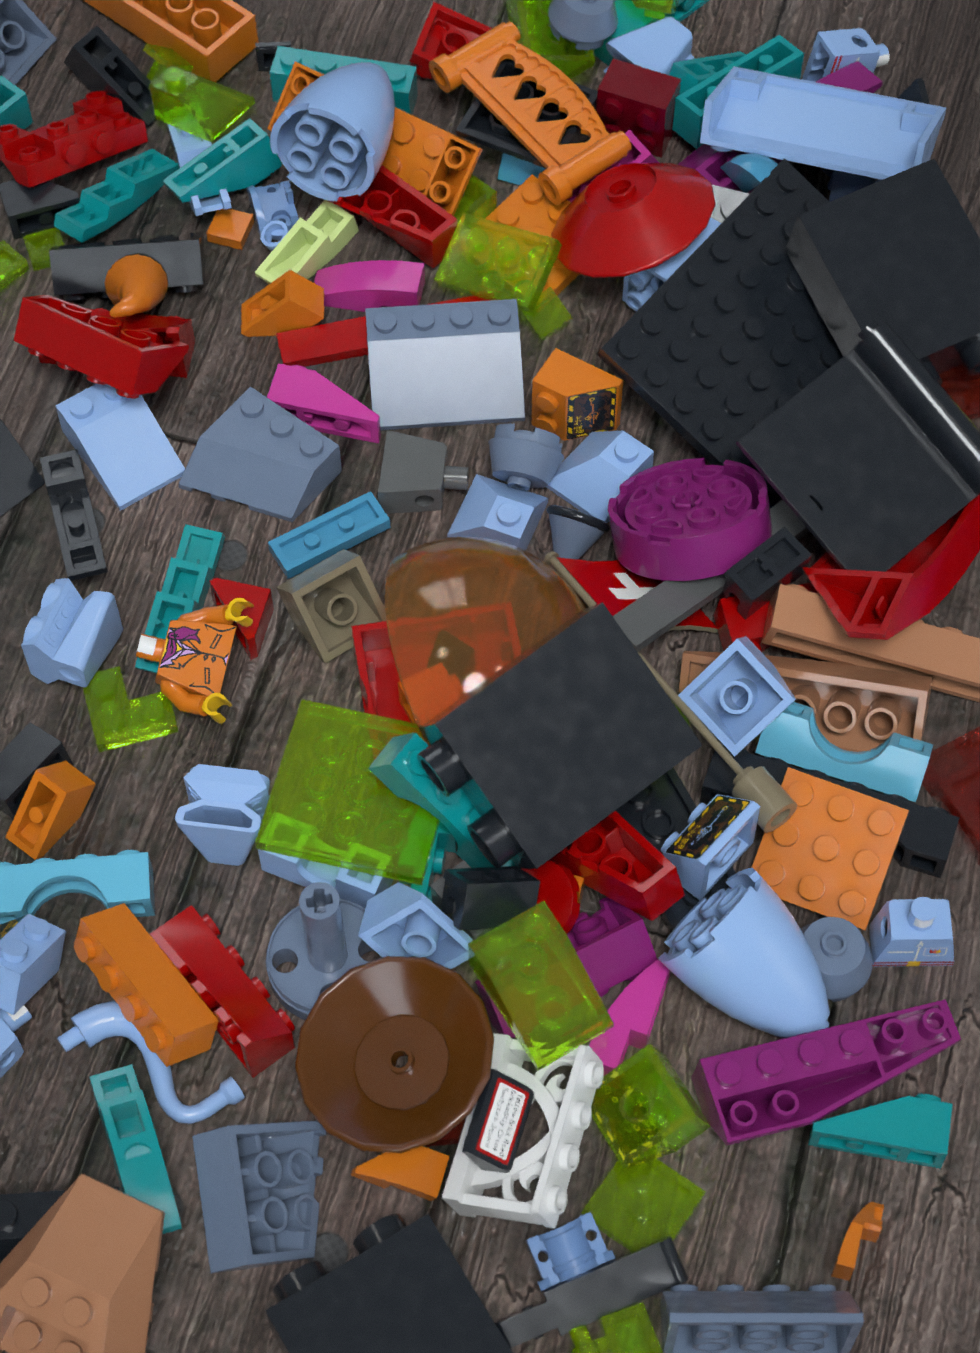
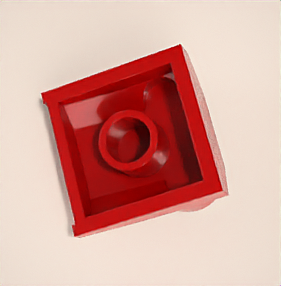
(443, 34)

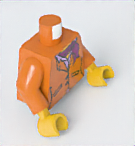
(196, 657)

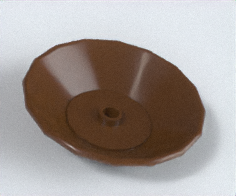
(368, 1023)

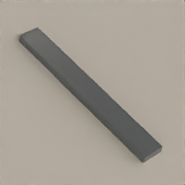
(676, 600)

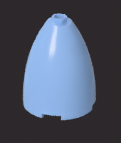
(337, 131)
(750, 959)

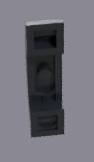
(73, 515)

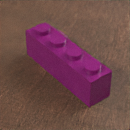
(610, 946)

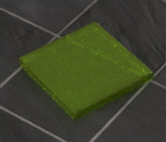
(335, 808)

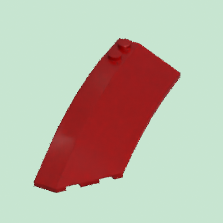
(889, 601)

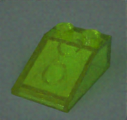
(539, 985)

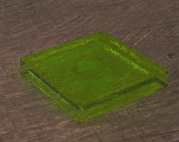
(643, 1204)

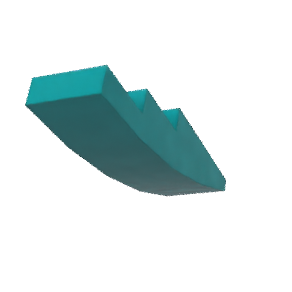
(122, 191)
(184, 584)

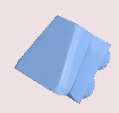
(654, 45)
(71, 634)
(223, 811)

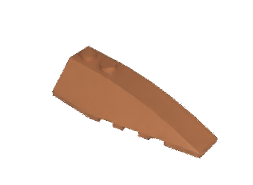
(851, 703)

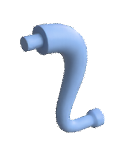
(107, 1021)

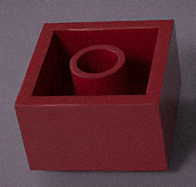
(640, 102)

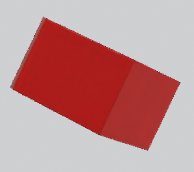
(250, 637)

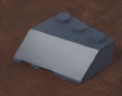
(262, 459)
(259, 1193)

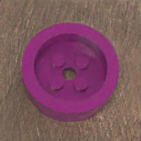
(689, 519)

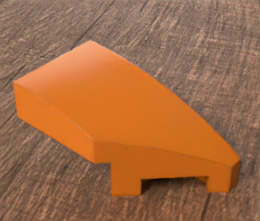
(413, 1171)
(865, 1226)

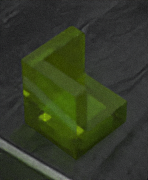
(164, 58)
(478, 200)

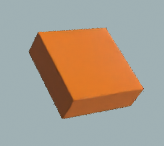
(230, 228)

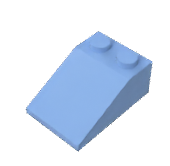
(119, 443)

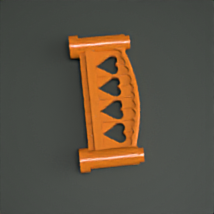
(565, 164)

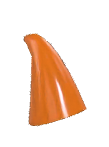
(135, 285)

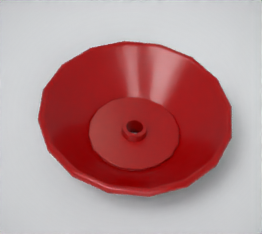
(633, 219)

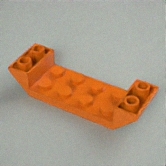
(418, 151)

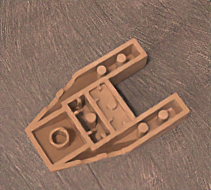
(83, 1275)

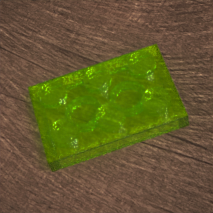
(497, 261)

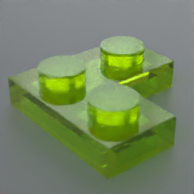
(125, 721)

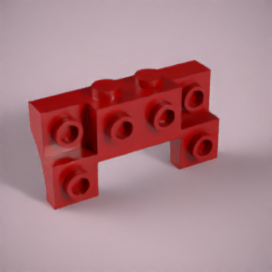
(91, 134)

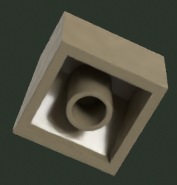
(330, 601)

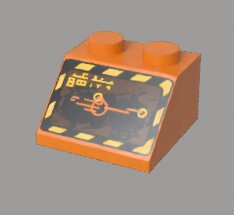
(575, 397)

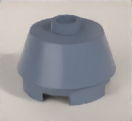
(583, 21)
(524, 457)
(840, 954)

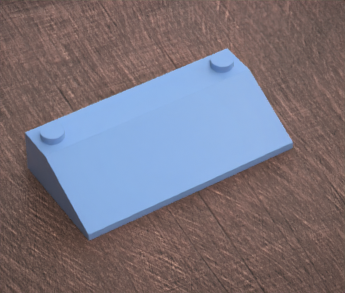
(819, 124)

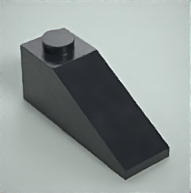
(106, 68)

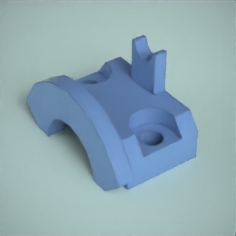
(273, 204)
(568, 1251)

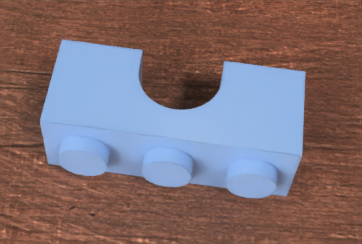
(350, 884)

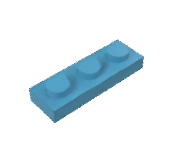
(329, 534)

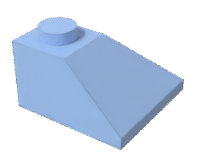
(598, 469)
(498, 513)

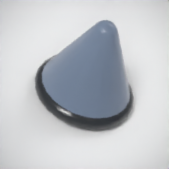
(573, 531)

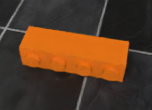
(145, 984)

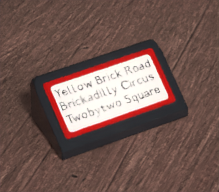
(498, 1123)

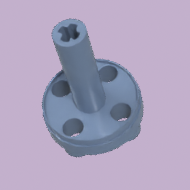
(321, 942)

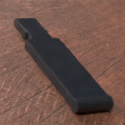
(598, 1293)

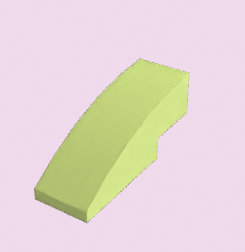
(310, 243)

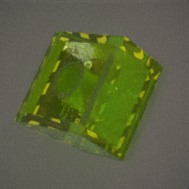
(646, 1109)

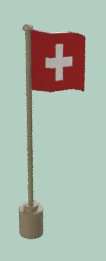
(617, 589)

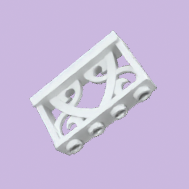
(550, 1159)

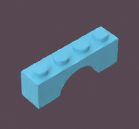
(890, 768)
(109, 879)

